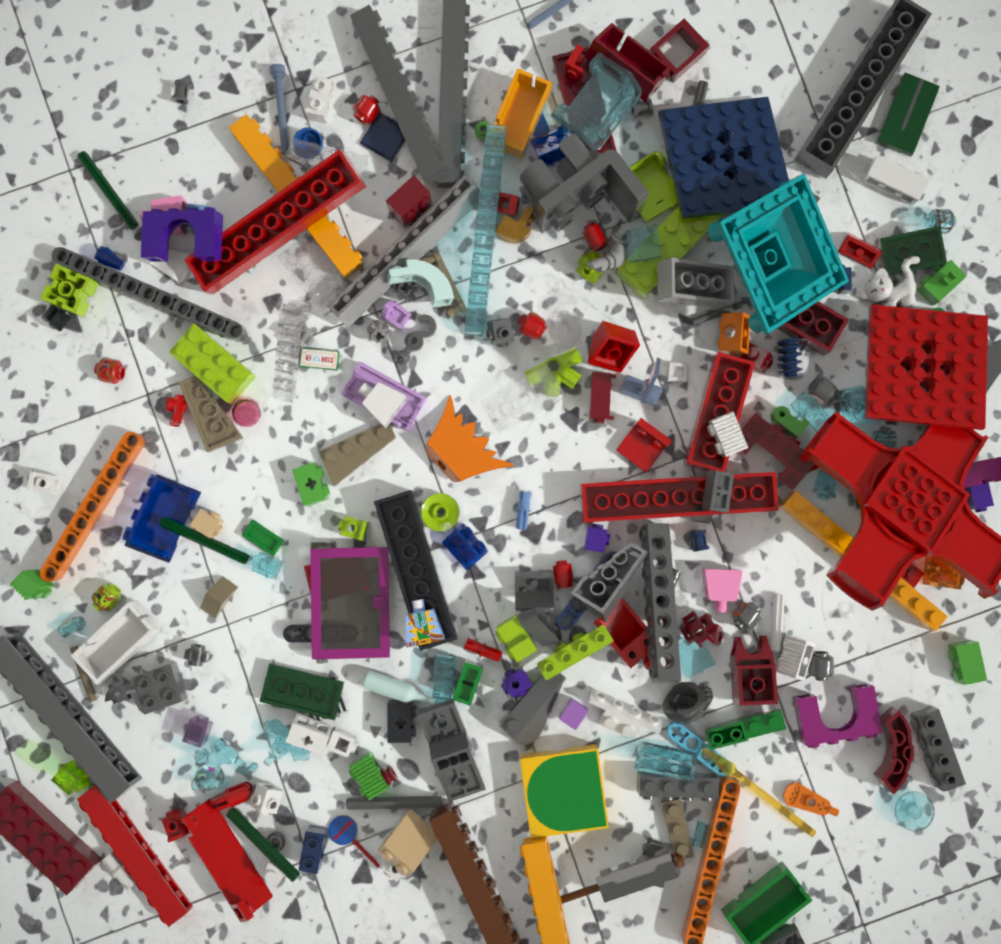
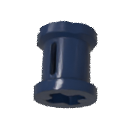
(699, 540)

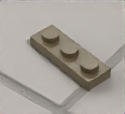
(677, 827)

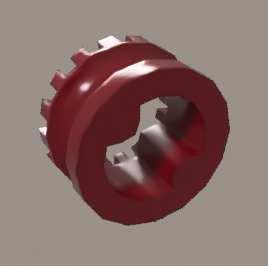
(389, 774)

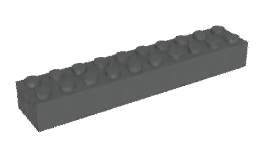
(862, 87)
(65, 717)

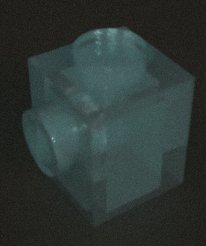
(266, 565)

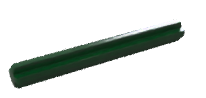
(107, 190)
(203, 540)
(263, 844)

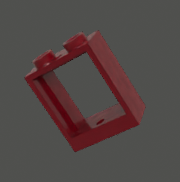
(692, 38)

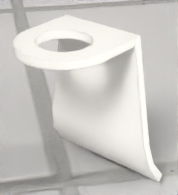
(175, 267)

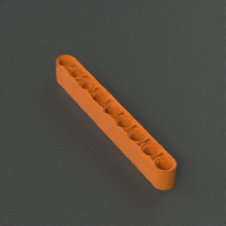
(84, 511)
(710, 853)

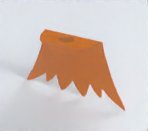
(456, 449)

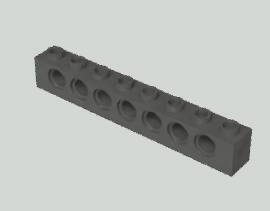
(667, 612)

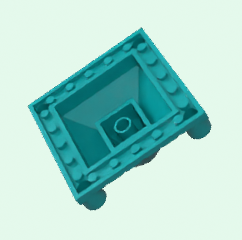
(781, 253)

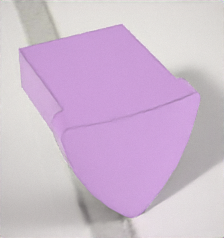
(395, 314)

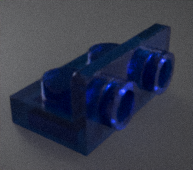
(547, 145)
(465, 546)

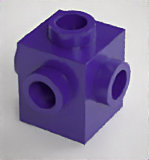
(516, 675)

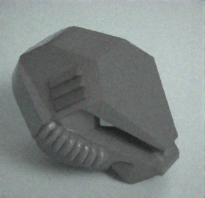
(687, 702)

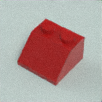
(612, 346)

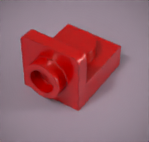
(573, 63)
(912, 575)

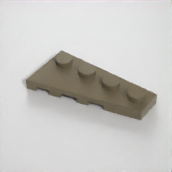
(352, 452)

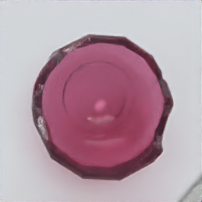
(246, 412)

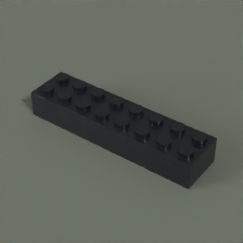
(414, 559)

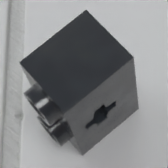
(396, 732)

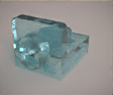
(824, 486)

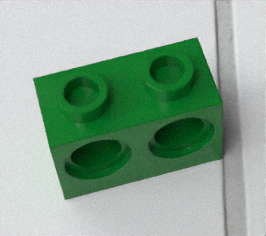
(468, 682)

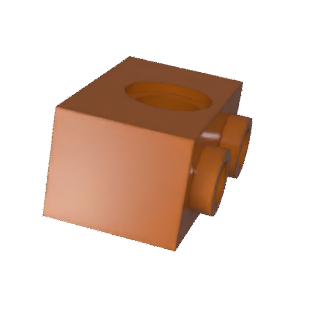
(740, 341)

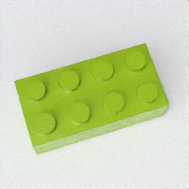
(212, 364)

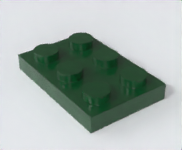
(923, 243)

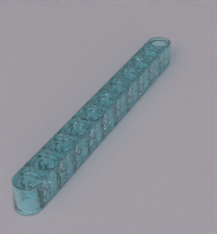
(485, 229)

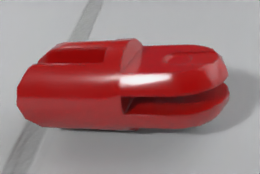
(232, 796)

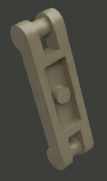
(461, 306)

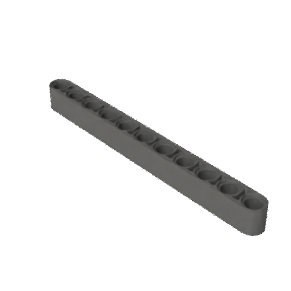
(141, 290)

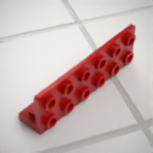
(225, 860)

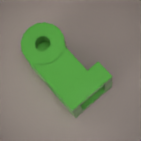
(791, 425)

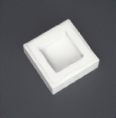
(677, 372)

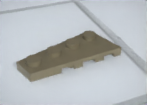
(210, 419)

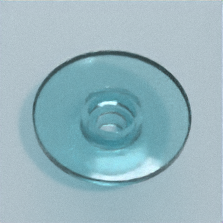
(922, 814)

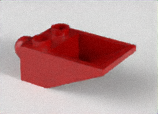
(627, 634)

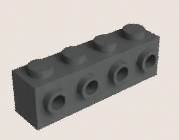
(937, 749)
(655, 785)

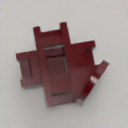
(708, 632)

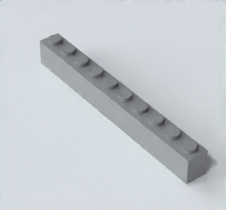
(410, 245)

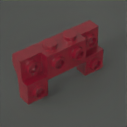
(780, 446)

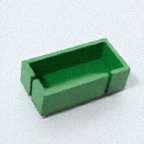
(766, 904)

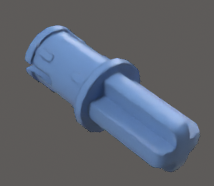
(523, 510)

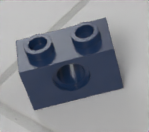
(313, 849)

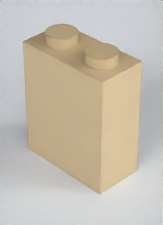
(408, 843)

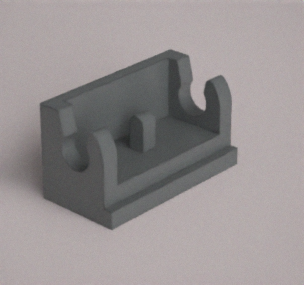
(717, 491)

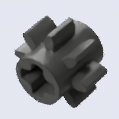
(410, 294)
(196, 655)

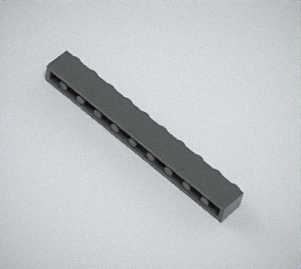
(452, 89)
(398, 94)

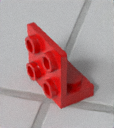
(643, 445)

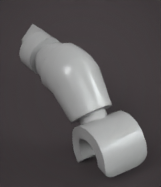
(615, 256)

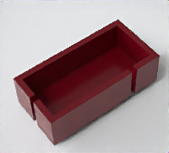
(645, 66)

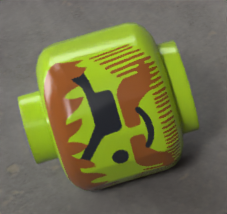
(106, 597)

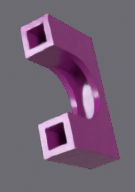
(864, 719)

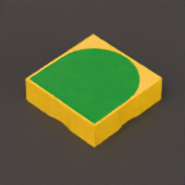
(564, 791)

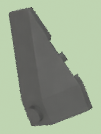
(607, 584)
(528, 716)

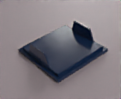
(384, 137)

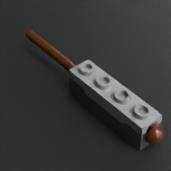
(632, 877)

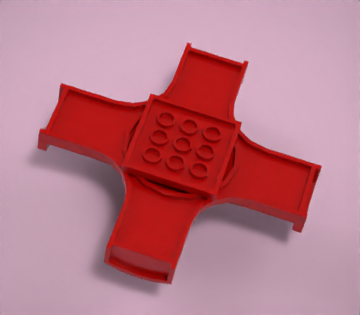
(908, 508)

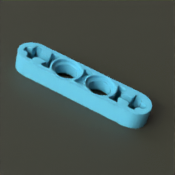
(697, 748)

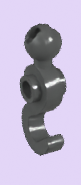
(414, 340)

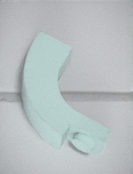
(426, 275)

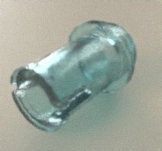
(75, 624)
(700, 834)

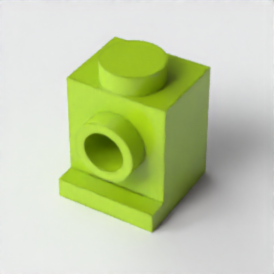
(360, 528)

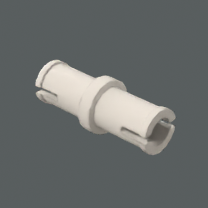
(118, 871)

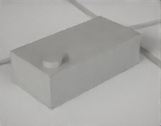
(695, 283)

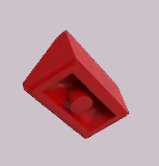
(859, 250)

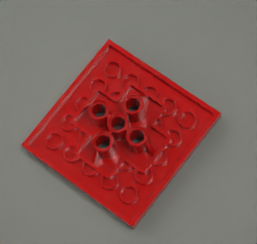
(951, 343)

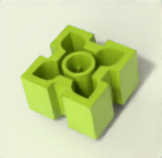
(63, 282)
(516, 638)

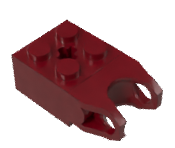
(753, 667)

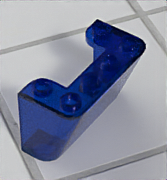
(163, 499)

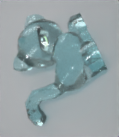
(211, 775)

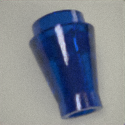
(109, 258)

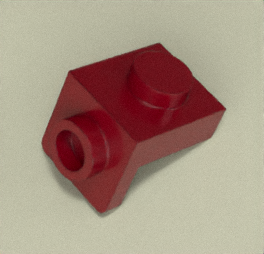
(762, 357)

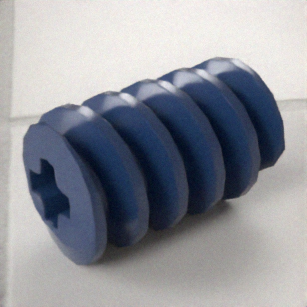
(789, 358)

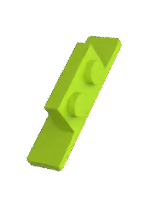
(574, 651)

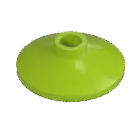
(433, 504)

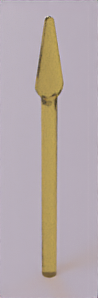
(730, 769)

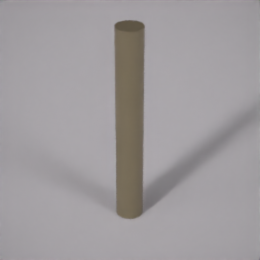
(85, 680)

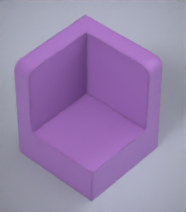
(573, 713)

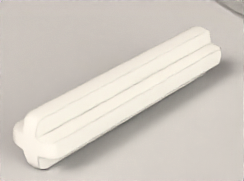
(777, 622)

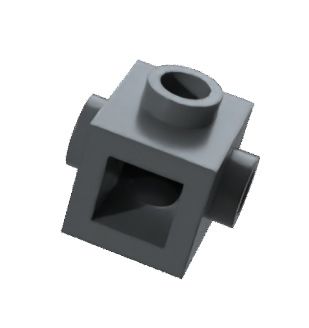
(500, 332)

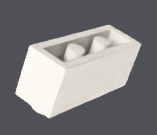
(895, 179)

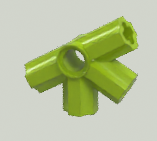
(565, 361)

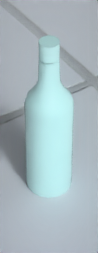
(395, 689)

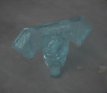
(279, 748)

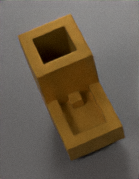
(514, 231)

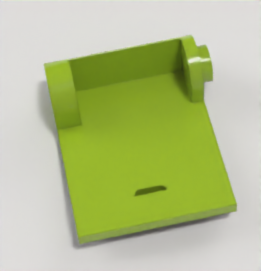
(657, 182)

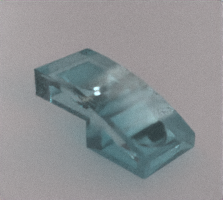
(809, 409)

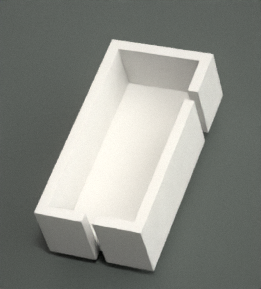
(116, 642)

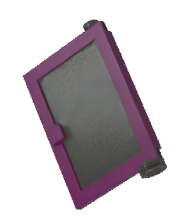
(349, 602)

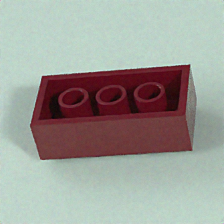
(817, 327)

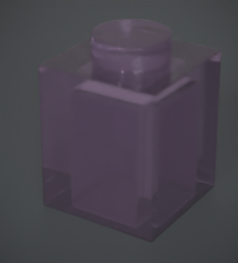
(197, 731)

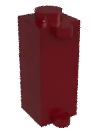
(600, 397)

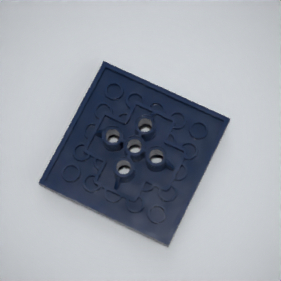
(722, 155)

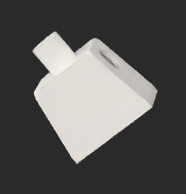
(382, 402)

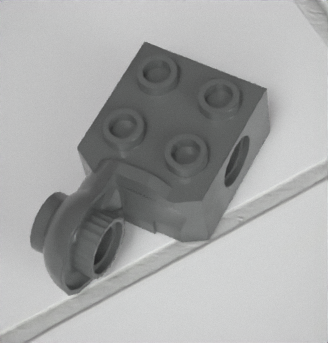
(151, 689)

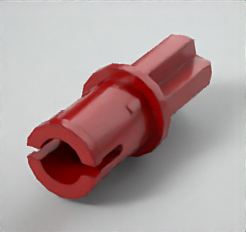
(483, 650)

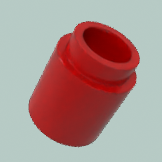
(594, 237)
(563, 574)

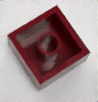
(409, 202)

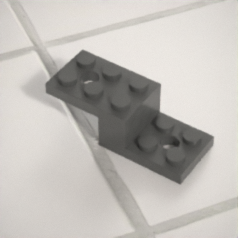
(450, 750)

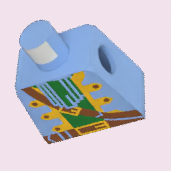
(422, 625)

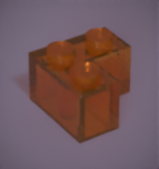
(941, 575)

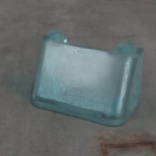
(600, 103)

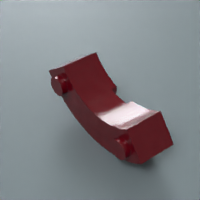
(898, 752)

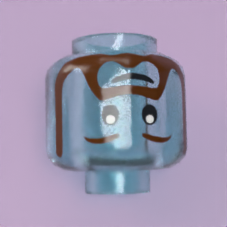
(941, 217)

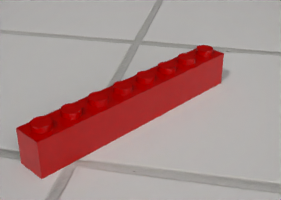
(136, 856)

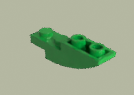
(745, 727)

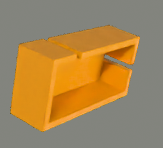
(522, 110)

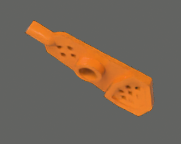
(802, 797)

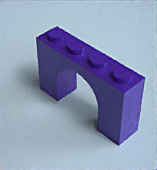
(159, 225)

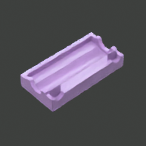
(365, 374)

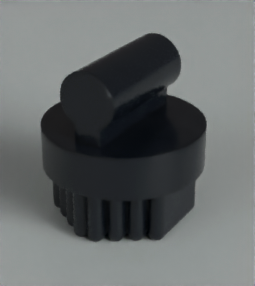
(56, 318)

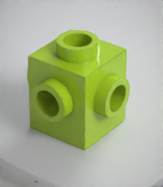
(584, 270)

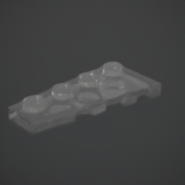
(311, 154)

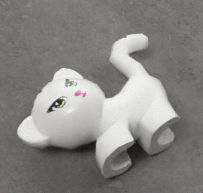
(881, 287)

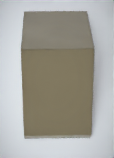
(218, 596)

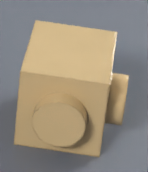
(208, 523)

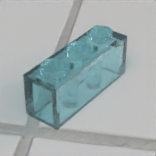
(665, 761)

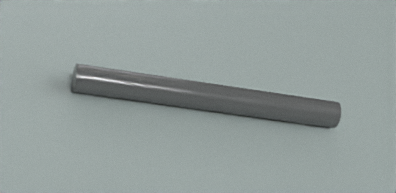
(717, 313)

